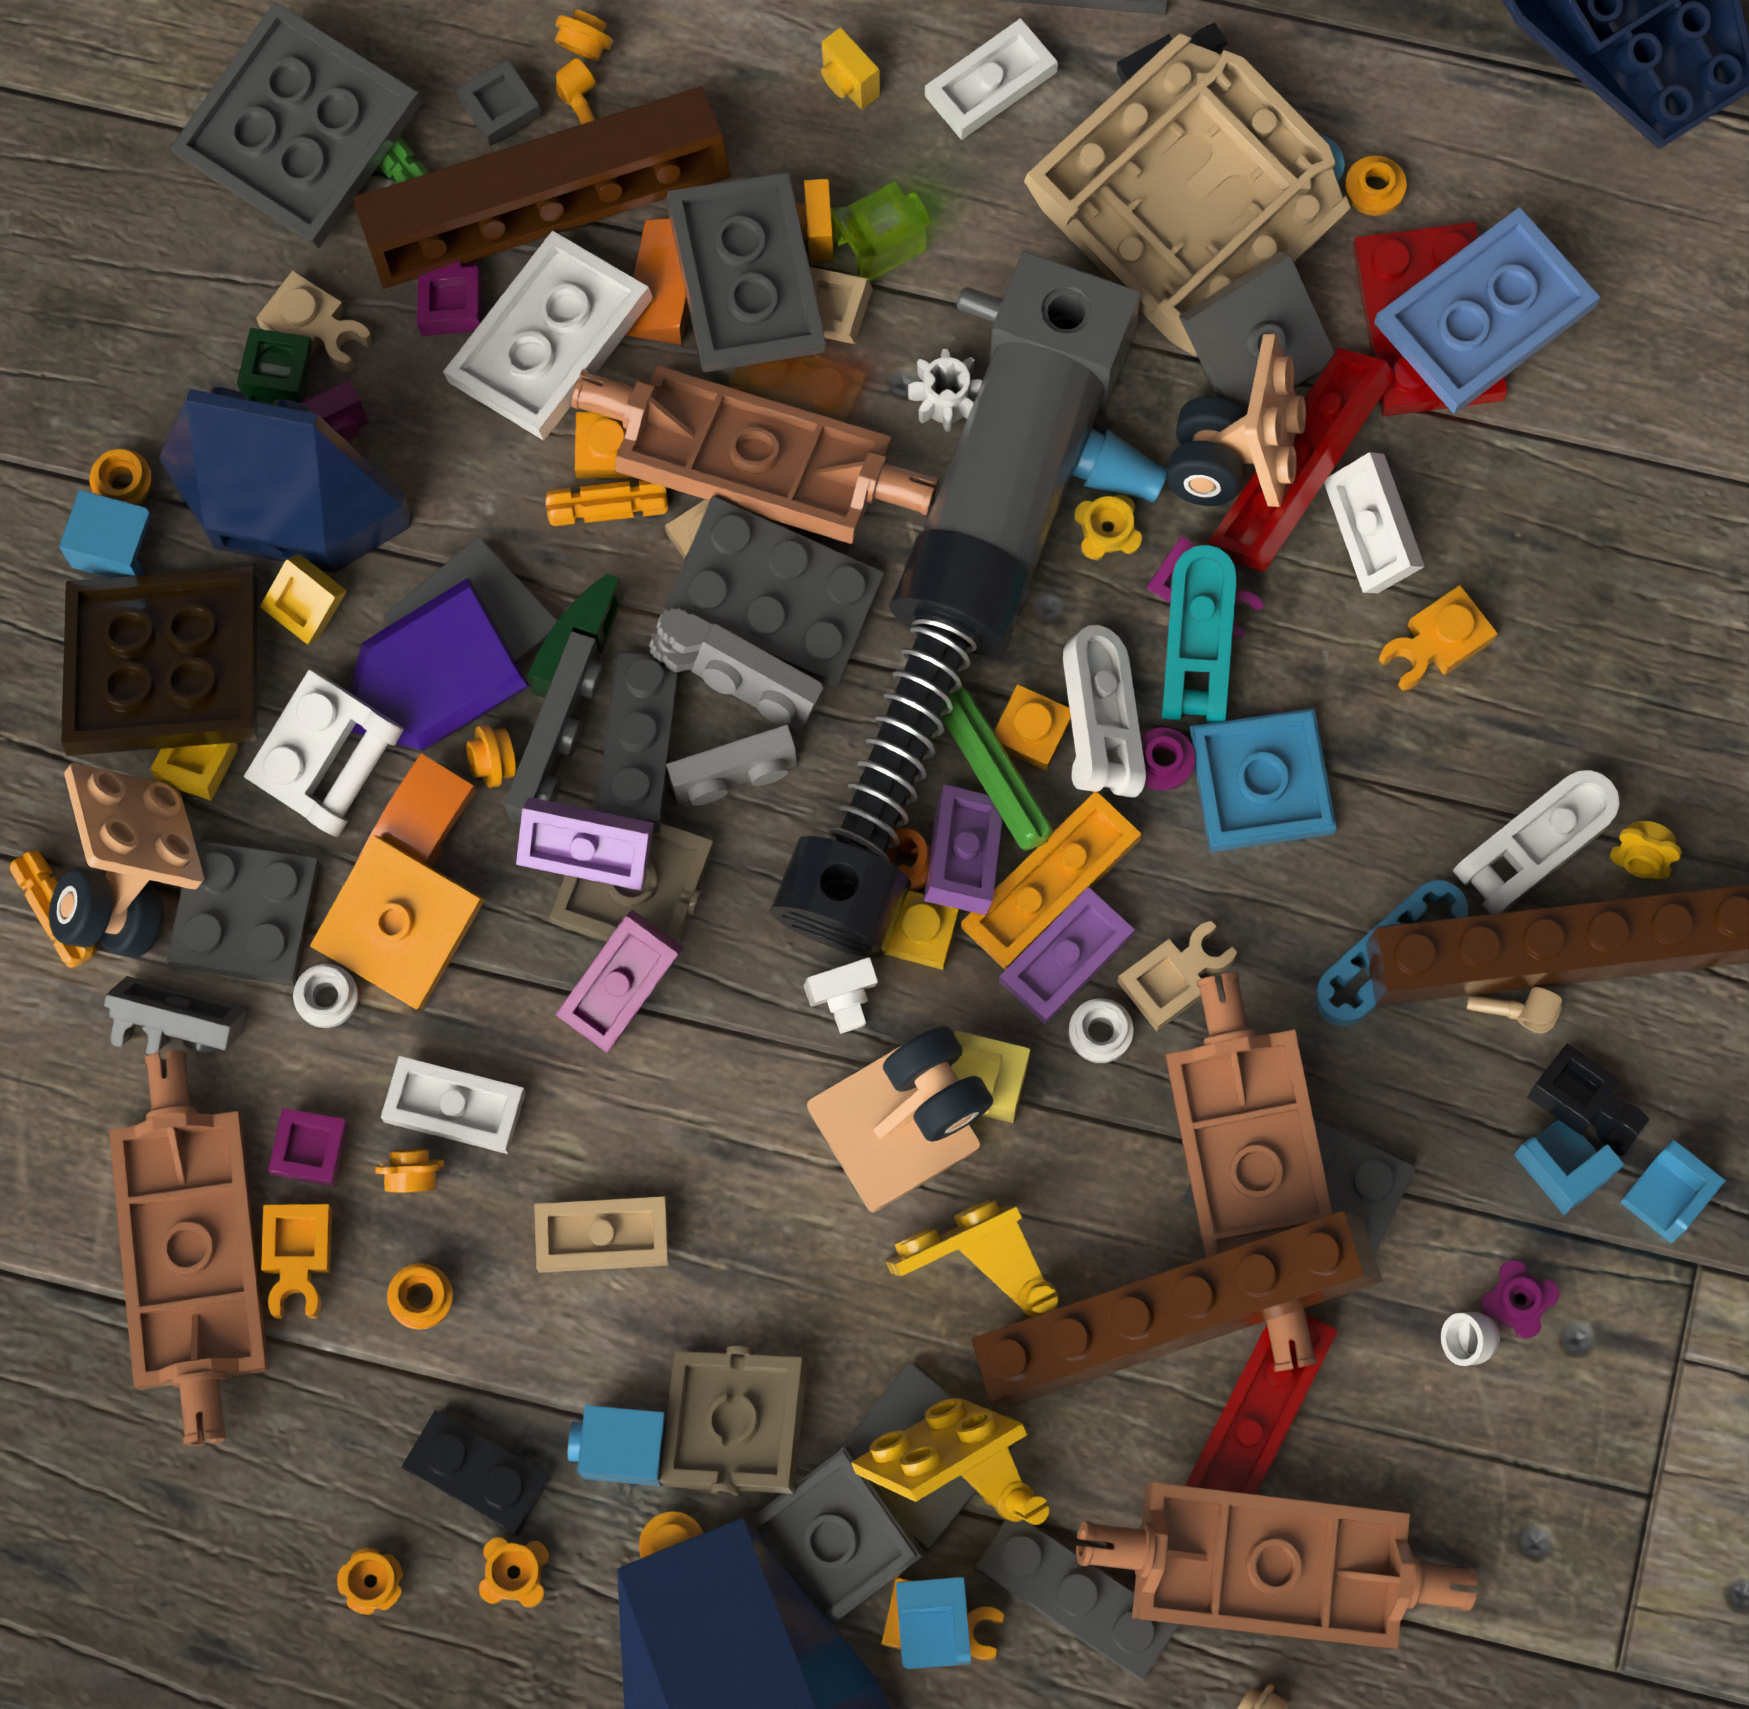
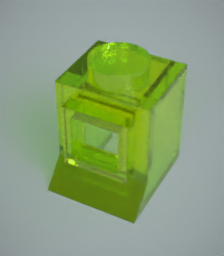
(882, 229)

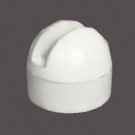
(1469, 1338)

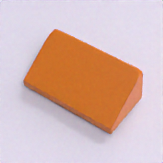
(660, 270)

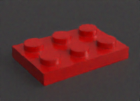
(1387, 269)

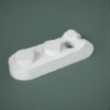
(1103, 713)
(1541, 838)

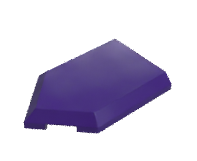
(437, 668)

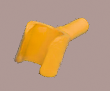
(571, 84)

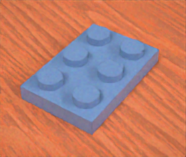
(1487, 310)

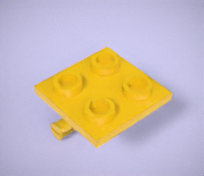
(994, 1245)
(950, 1443)

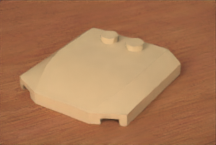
(1189, 181)

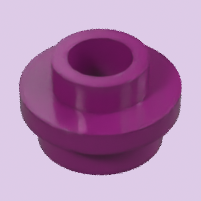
(1172, 776)

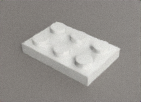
(546, 328)

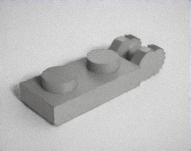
(735, 667)

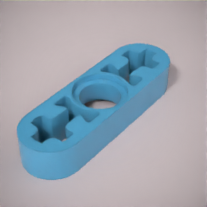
(1345, 972)

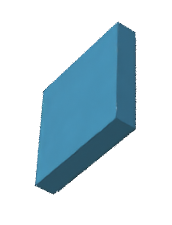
(1262, 780)

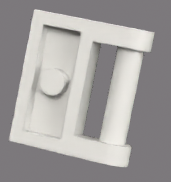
(308, 742)

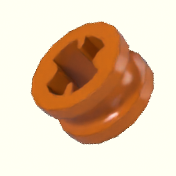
(912, 843)

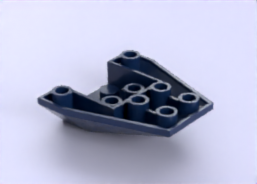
(1647, 59)
(278, 481)
(731, 1630)

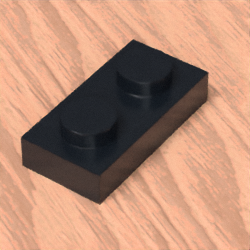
(476, 1472)

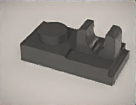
(166, 1011)

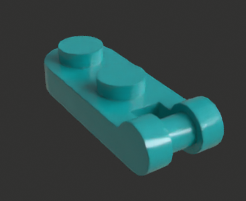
(1199, 633)

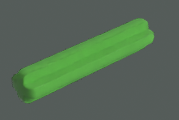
(996, 771)

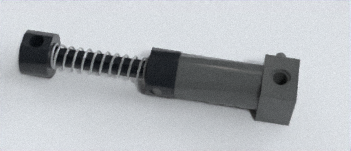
(970, 570)

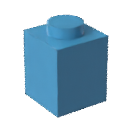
(618, 1445)

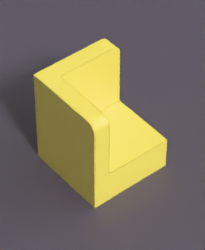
(999, 1066)

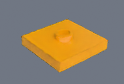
(397, 922)

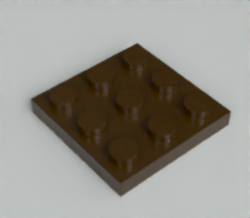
(160, 661)

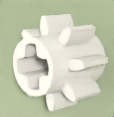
(945, 374)

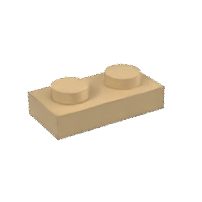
(601, 1234)

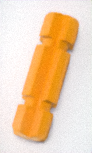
(605, 502)
(35, 876)

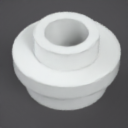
(316, 979)
(1101, 1011)

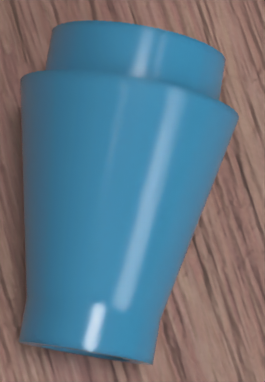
(1118, 467)

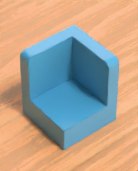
(104, 536)
(1567, 1165)
(1672, 1191)
(933, 1623)

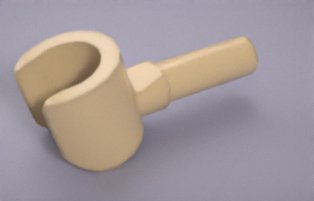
(1536, 1015)

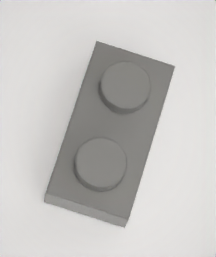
(756, 759)

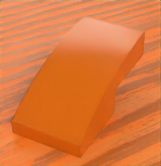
(424, 810)

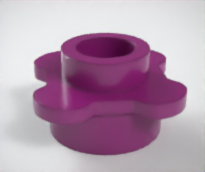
(1501, 1303)

